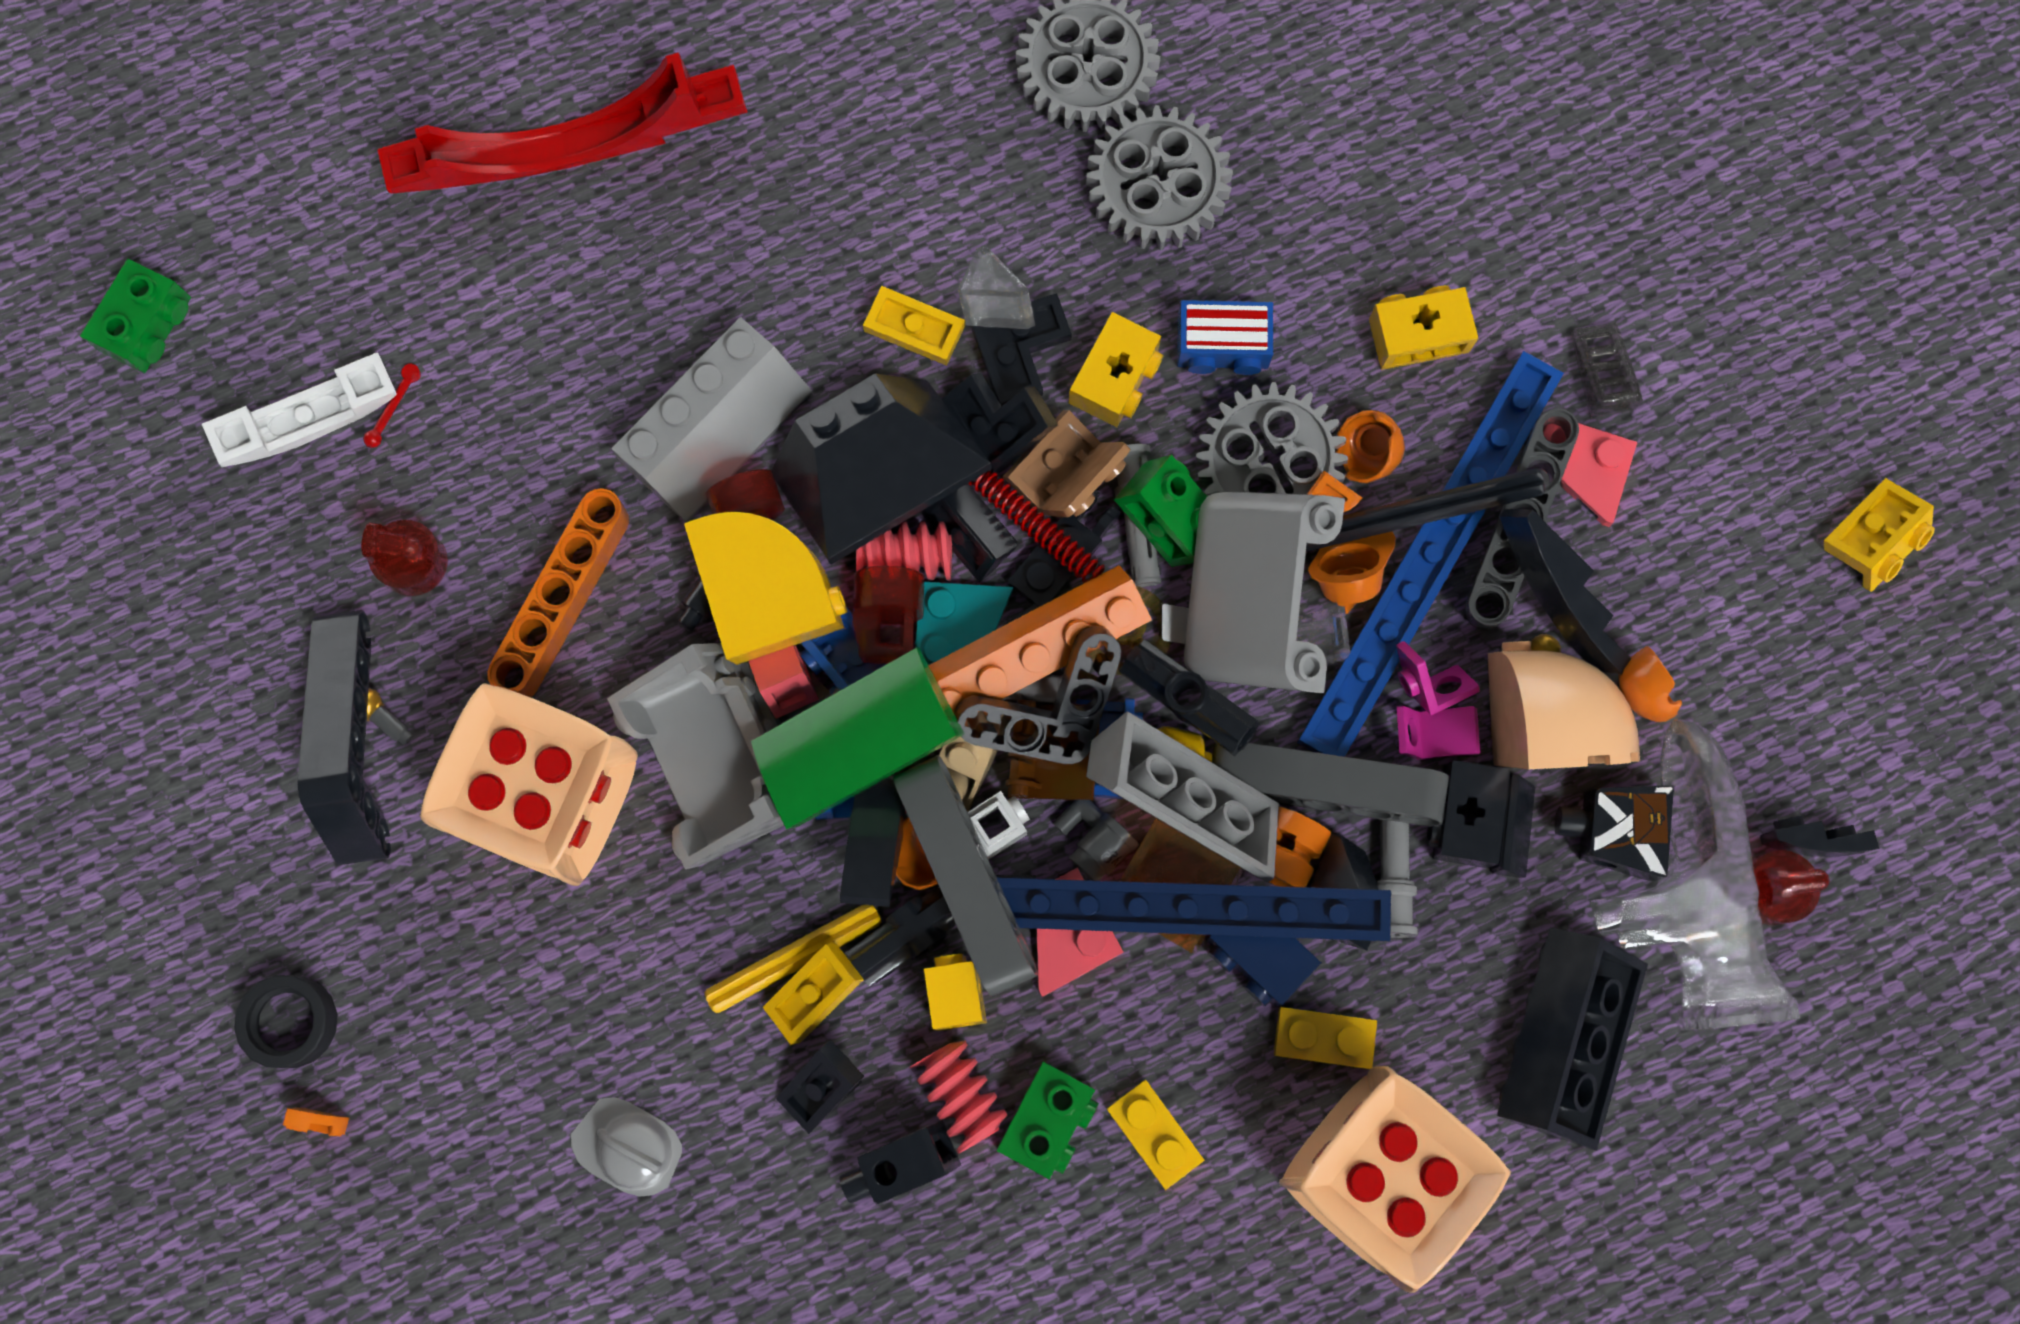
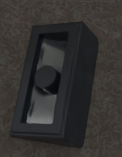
(975, 530)
(1516, 828)

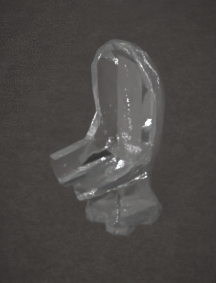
(1709, 897)

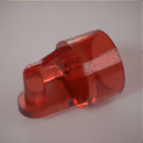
(747, 493)
(405, 556)
(886, 598)
(1787, 886)

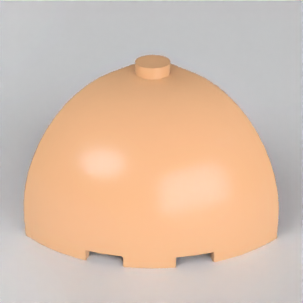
(1556, 711)

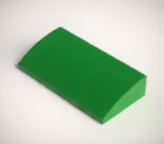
(855, 739)

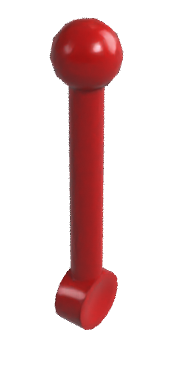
(410, 375)

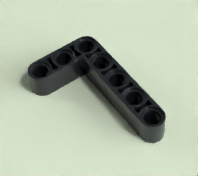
(334, 741)

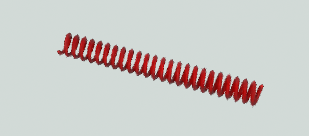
(996, 486)

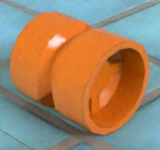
(1310, 840)

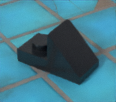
(820, 1086)

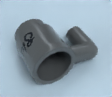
(1102, 846)

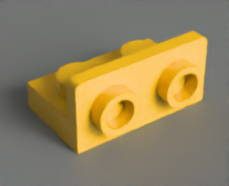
(1882, 533)

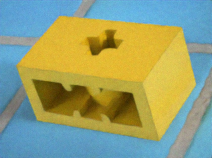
(1405, 343)
(1118, 345)
(954, 993)

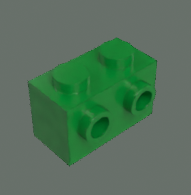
(136, 316)
(1165, 507)
(1047, 1121)

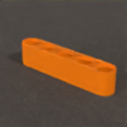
(560, 572)

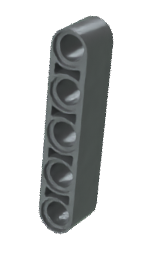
(1554, 460)
(1340, 783)
(965, 876)

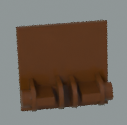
(1043, 778)

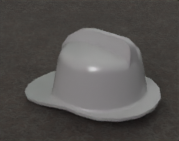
(627, 1147)

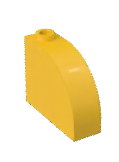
(762, 585)

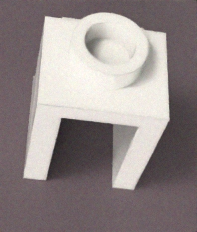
(1012, 813)

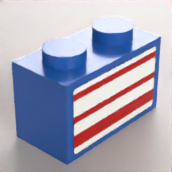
(1225, 336)

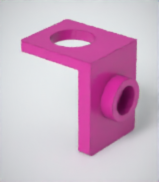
(1417, 683)
(1438, 735)

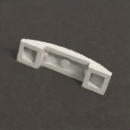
(302, 417)

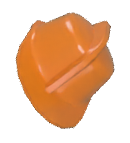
(1352, 569)

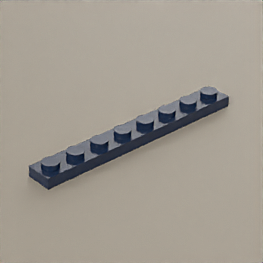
(1200, 909)

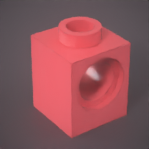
(783, 681)

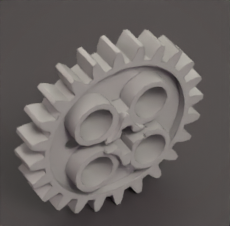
(1086, 96)
(1146, 143)
(1309, 439)

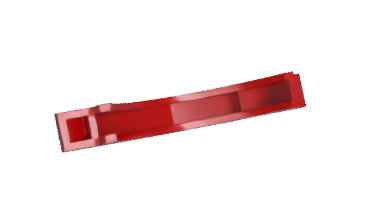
(659, 107)

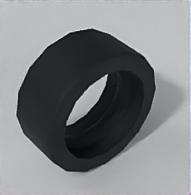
(248, 1019)

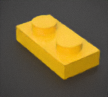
(914, 325)
(813, 993)
(1325, 1038)
(1155, 1134)

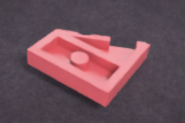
(1595, 468)
(1071, 953)

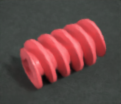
(910, 550)
(960, 1094)

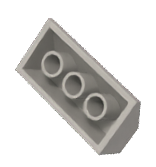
(712, 419)
(1187, 793)

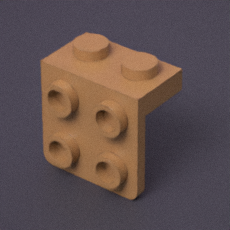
(1066, 468)

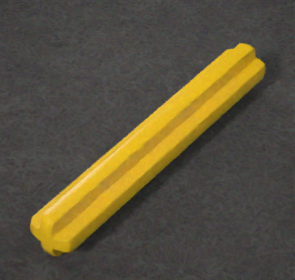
(790, 958)

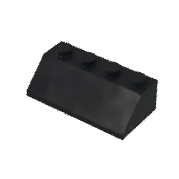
(1572, 1037)

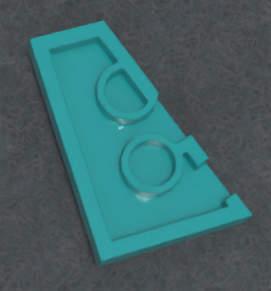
(958, 616)

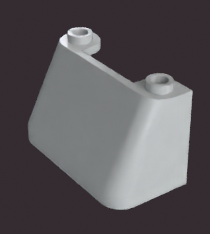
(1251, 588)
(701, 728)

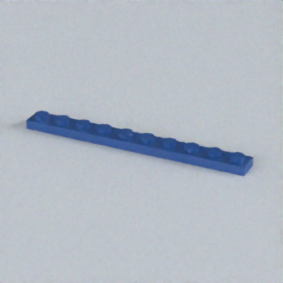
(1427, 562)

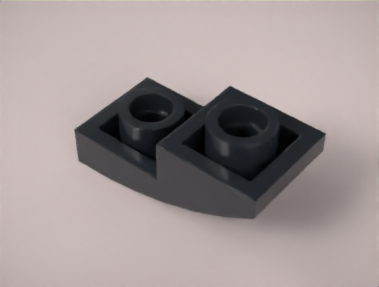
(1814, 841)

